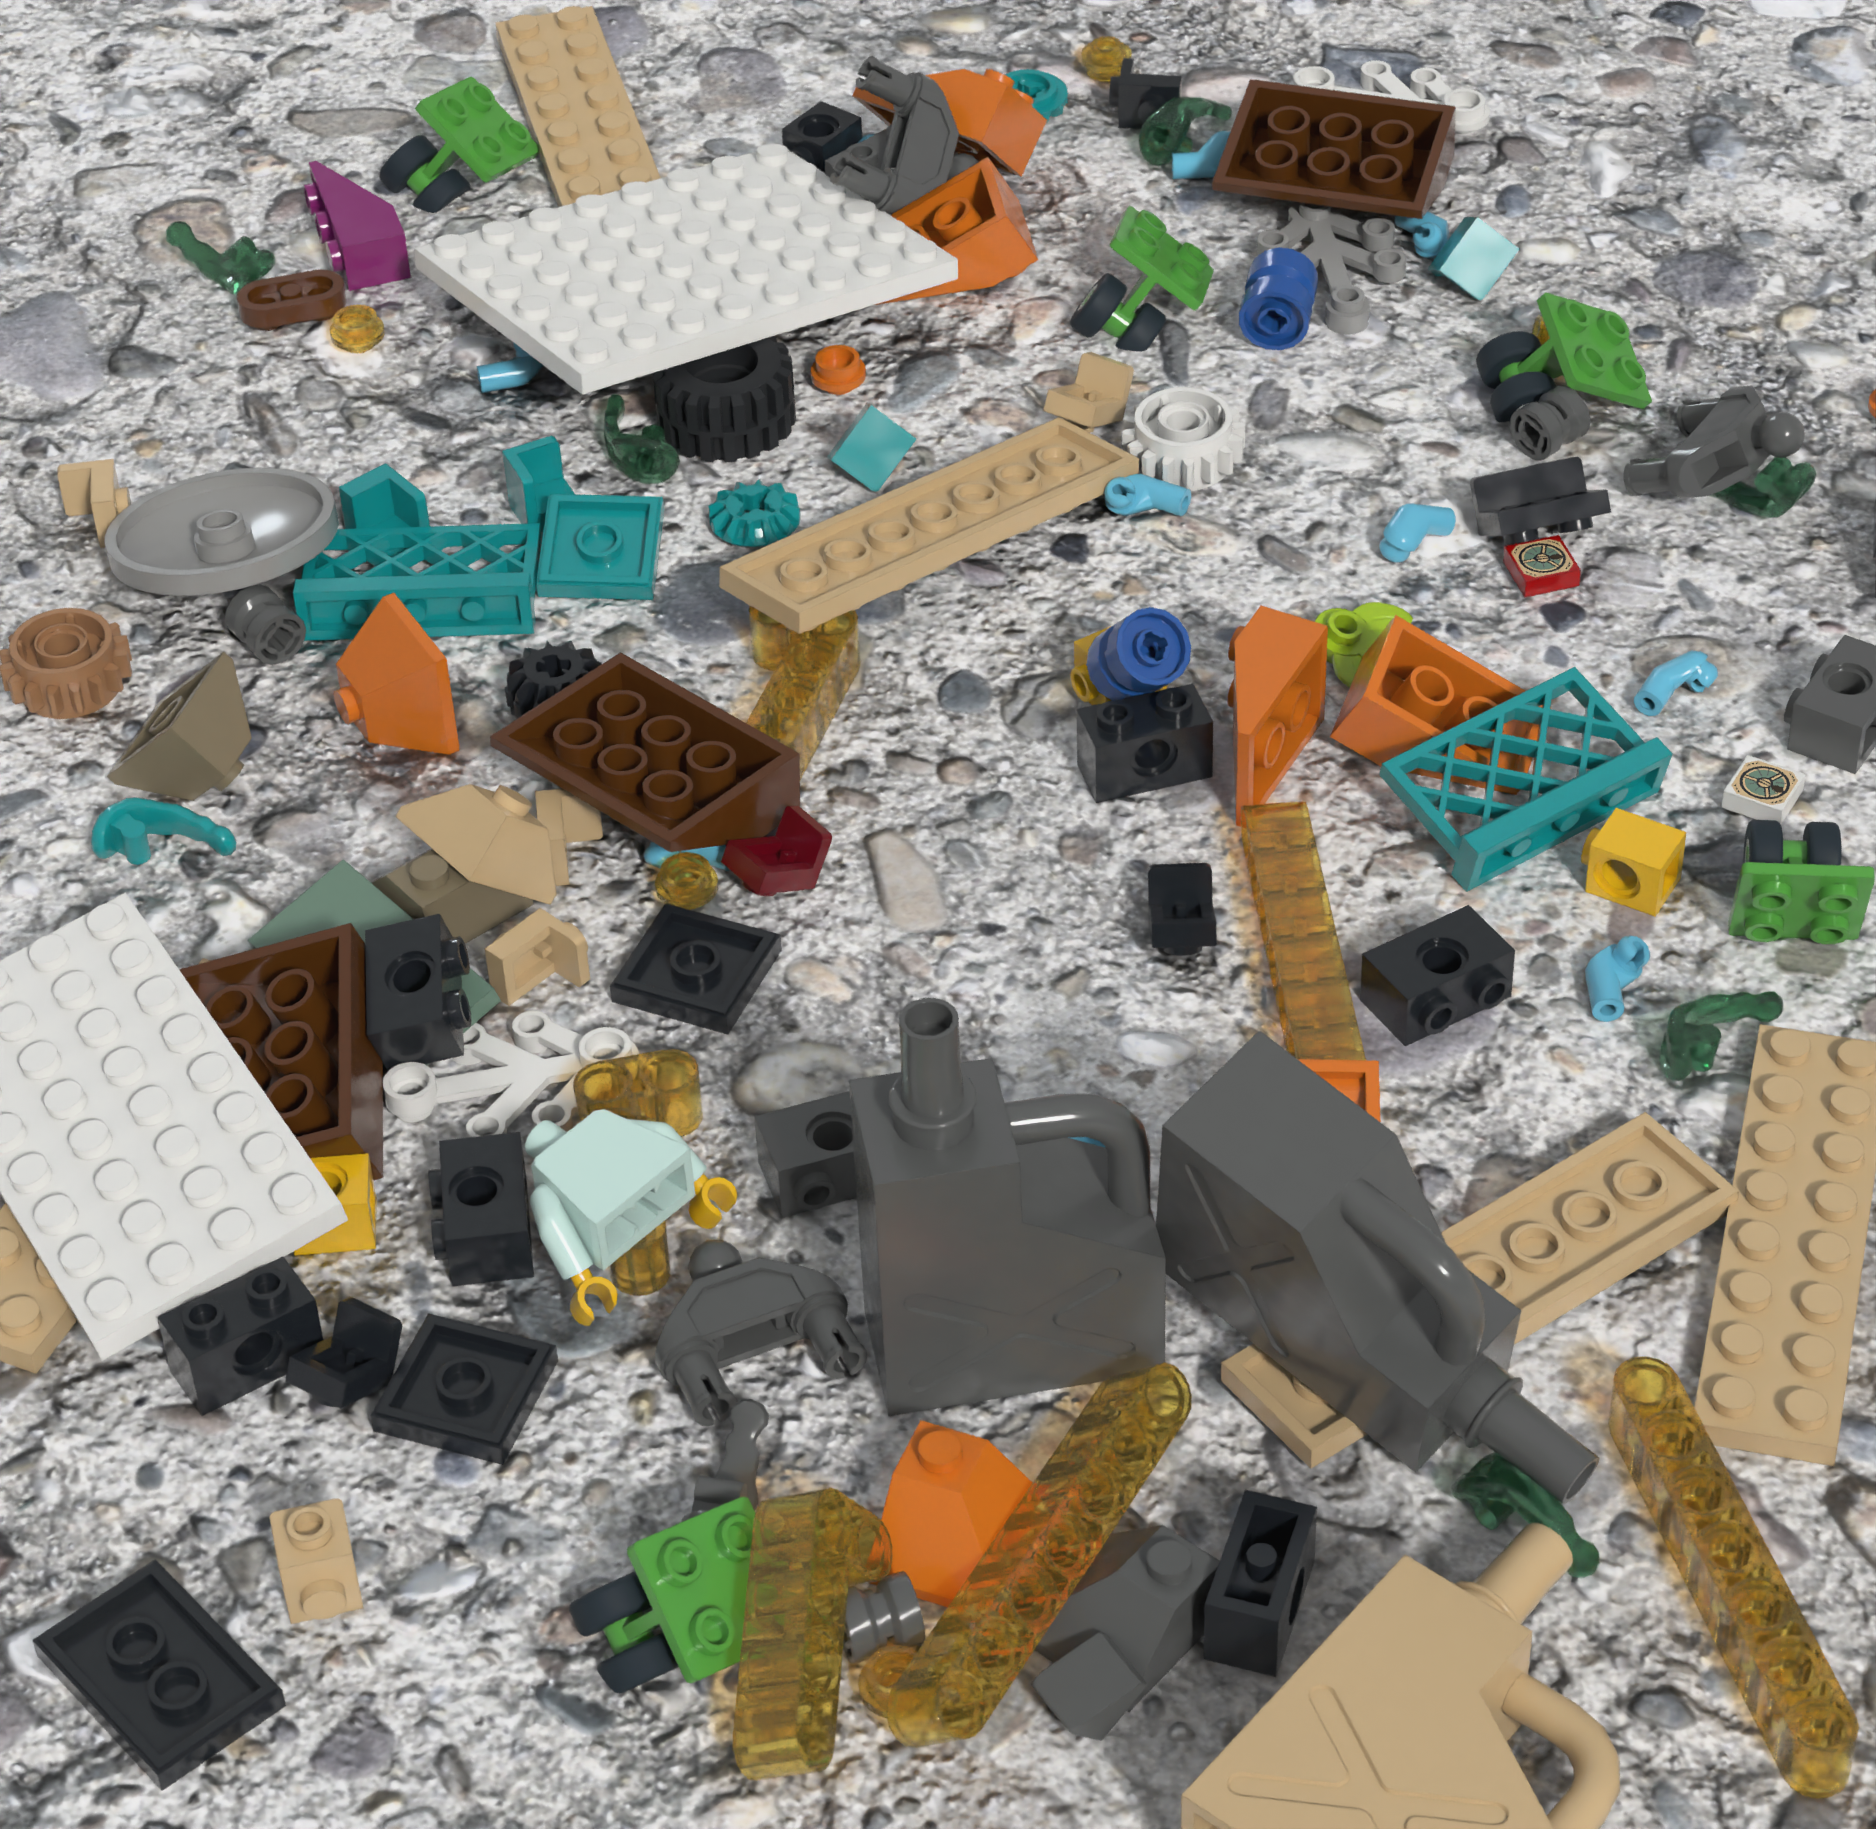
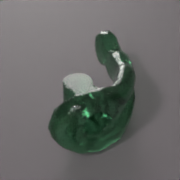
(1168, 126)
(232, 268)
(639, 457)
(1776, 489)
(1691, 1034)
(1500, 1489)

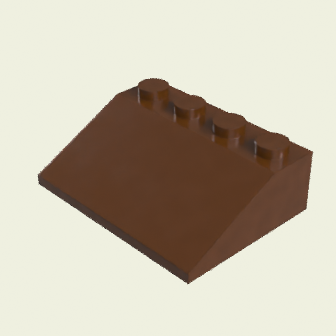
(1338, 149)
(656, 758)
(303, 1035)

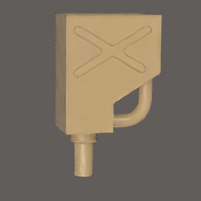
(1413, 1715)

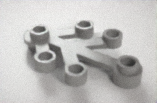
(1347, 306)

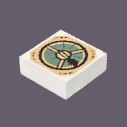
(1763, 790)

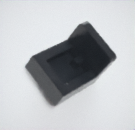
(1140, 94)
(1181, 907)
(351, 1361)

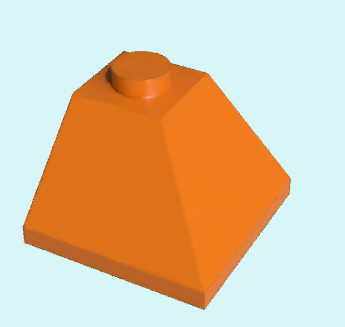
(397, 683)
(947, 1508)

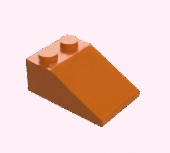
(988, 115)
(978, 224)
(1417, 689)
(1274, 698)

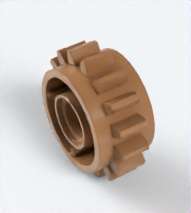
(65, 663)

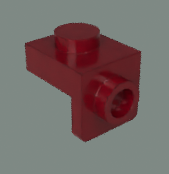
(781, 861)

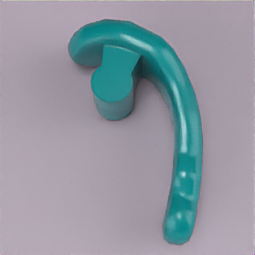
(127, 822)

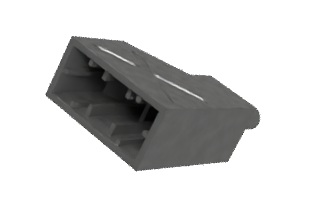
(994, 1238)
(1325, 1255)

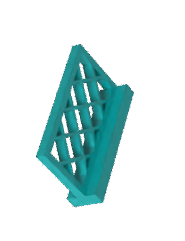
(442, 598)
(1546, 819)

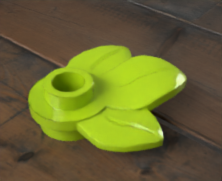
(1353, 634)

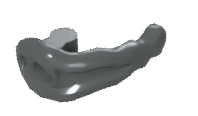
(740, 1466)

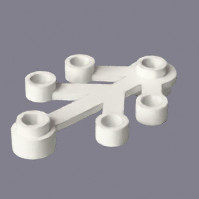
(1425, 84)
(520, 1074)

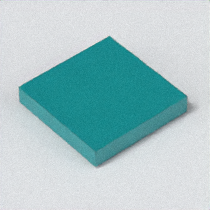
(600, 547)

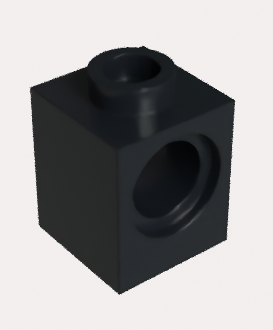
(822, 133)

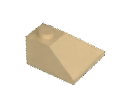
(487, 838)

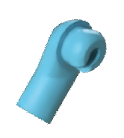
(508, 373)
(1142, 493)
(1667, 677)

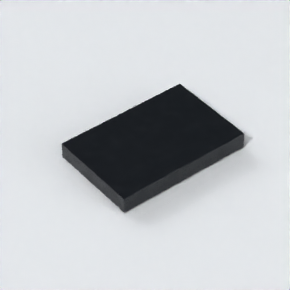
(159, 1674)

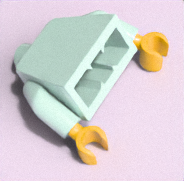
(608, 1190)

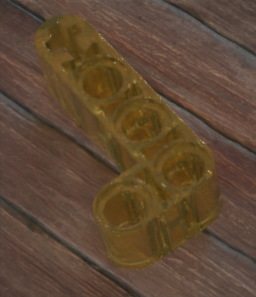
(807, 681)
(647, 1088)
(794, 1627)

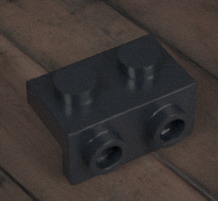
(1536, 497)

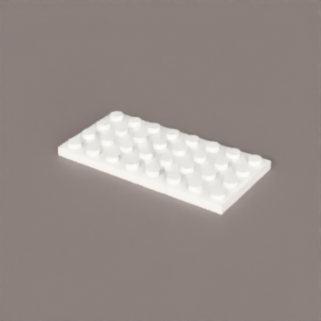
(138, 1132)

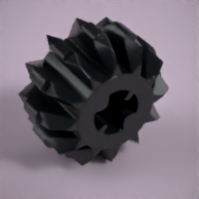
(544, 674)

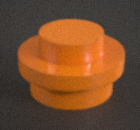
(838, 369)

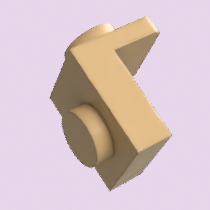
(1096, 396)
(94, 490)
(567, 821)
(534, 952)
(315, 1561)

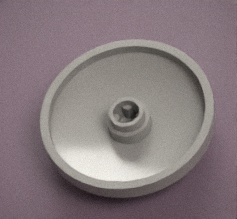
(221, 531)

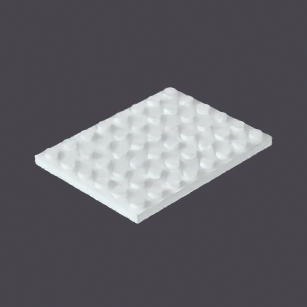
(682, 266)

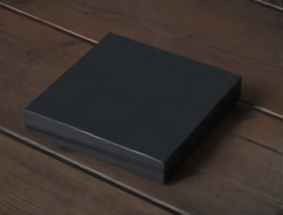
(696, 968)
(464, 1388)

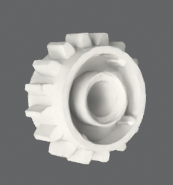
(1185, 437)

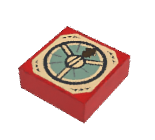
(1541, 566)

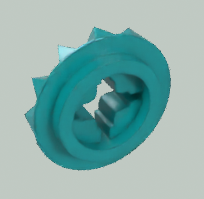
(1047, 90)
(757, 527)

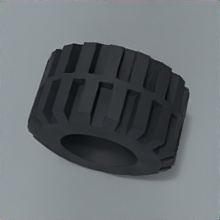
(728, 402)

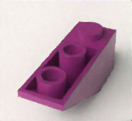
(358, 230)

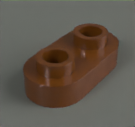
(291, 299)

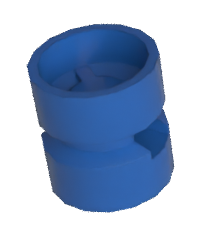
(1278, 299)
(1139, 654)

